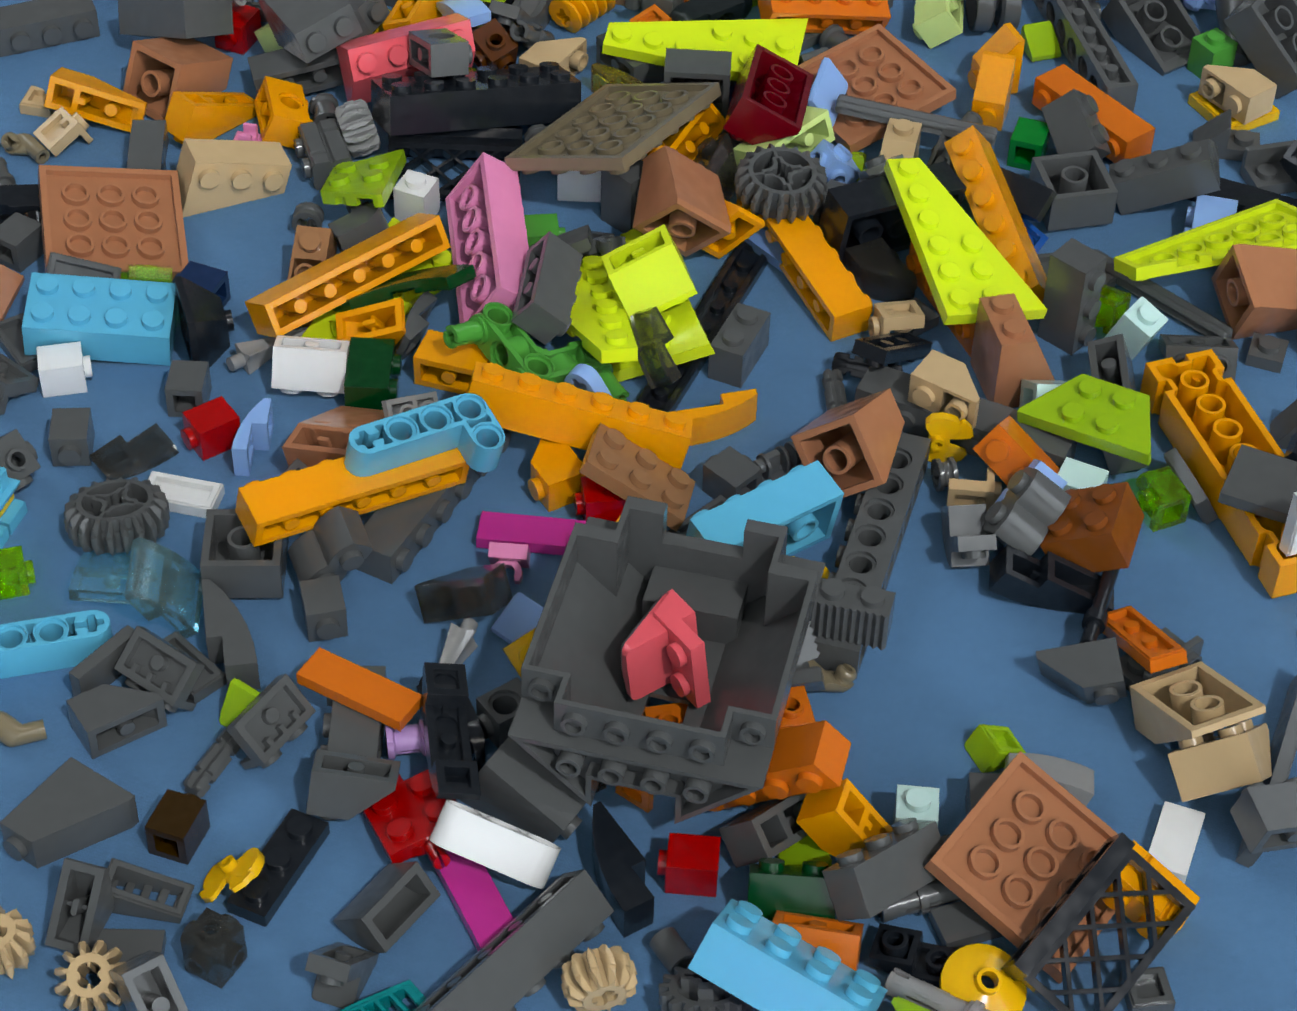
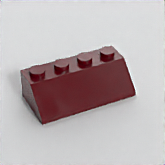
(768, 99)

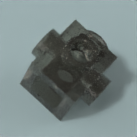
(214, 947)

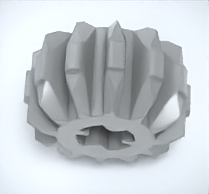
(358, 128)

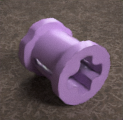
(405, 742)

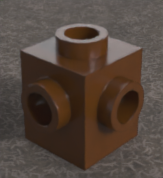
(494, 46)

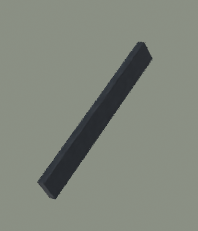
(726, 291)

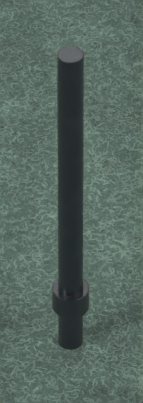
(1096, 616)

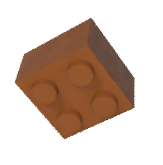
(1097, 528)

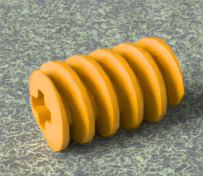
(578, 13)

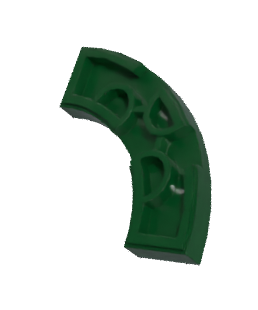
(420, 281)

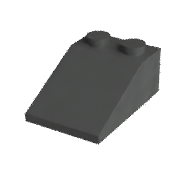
(1153, 30)

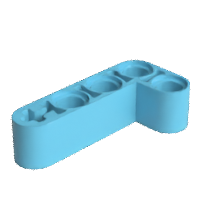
(427, 431)
(51, 642)

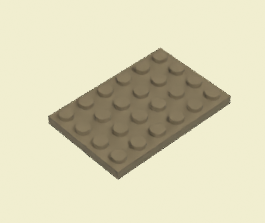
(613, 128)

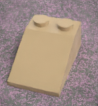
(1189, 704)

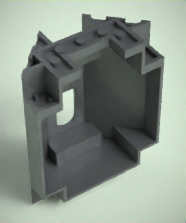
(748, 612)

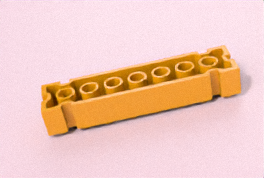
(1207, 425)

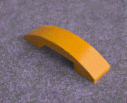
(718, 421)

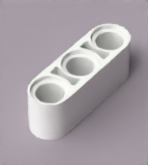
(495, 844)

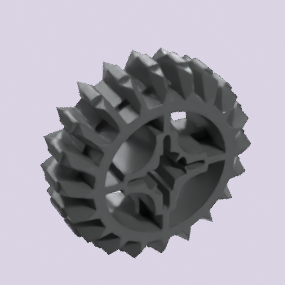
(780, 183)
(115, 513)

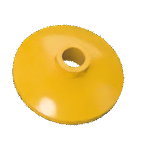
(963, 975)

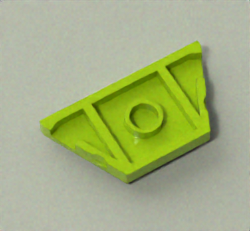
(364, 179)
(1095, 415)

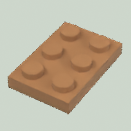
(636, 473)

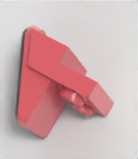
(666, 651)

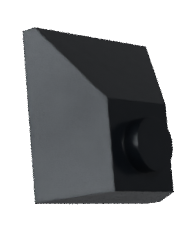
(202, 321)

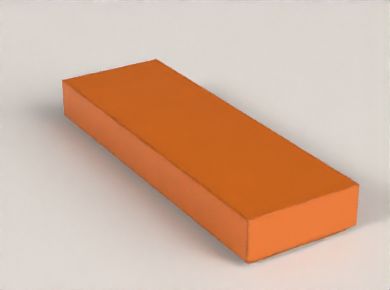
(1144, 640)
(359, 689)

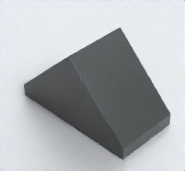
(80, 905)

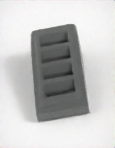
(141, 906)

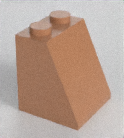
(172, 65)
(682, 198)
(1258, 289)
(1005, 350)
(854, 441)

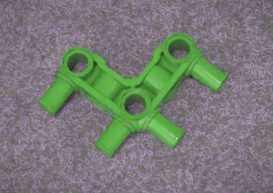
(514, 350)

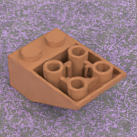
(326, 434)

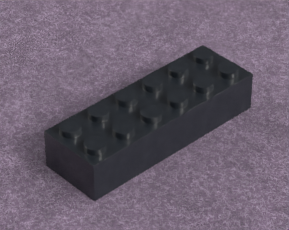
(473, 100)

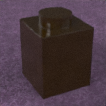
(177, 826)

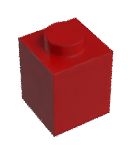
(245, 21)
(210, 428)
(597, 501)
(690, 864)

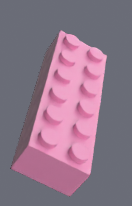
(488, 233)

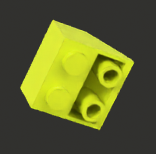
(649, 272)

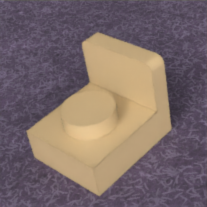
(62, 130)
(895, 316)
(974, 491)

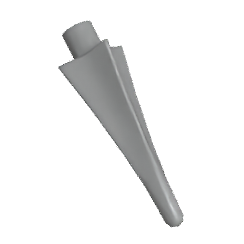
(255, 353)
(459, 642)

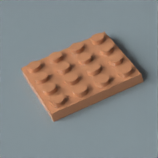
(885, 72)
(113, 215)
(1022, 854)

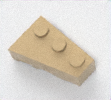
(229, 173)

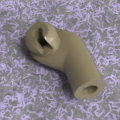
(25, 145)
(838, 680)
(15, 733)

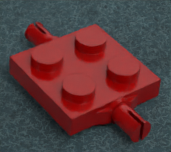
(407, 819)

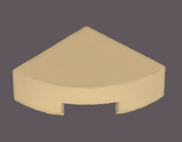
(34, 102)

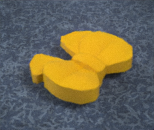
(943, 428)
(234, 872)

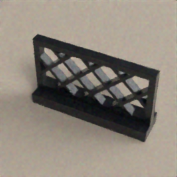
(454, 147)
(1079, 902)

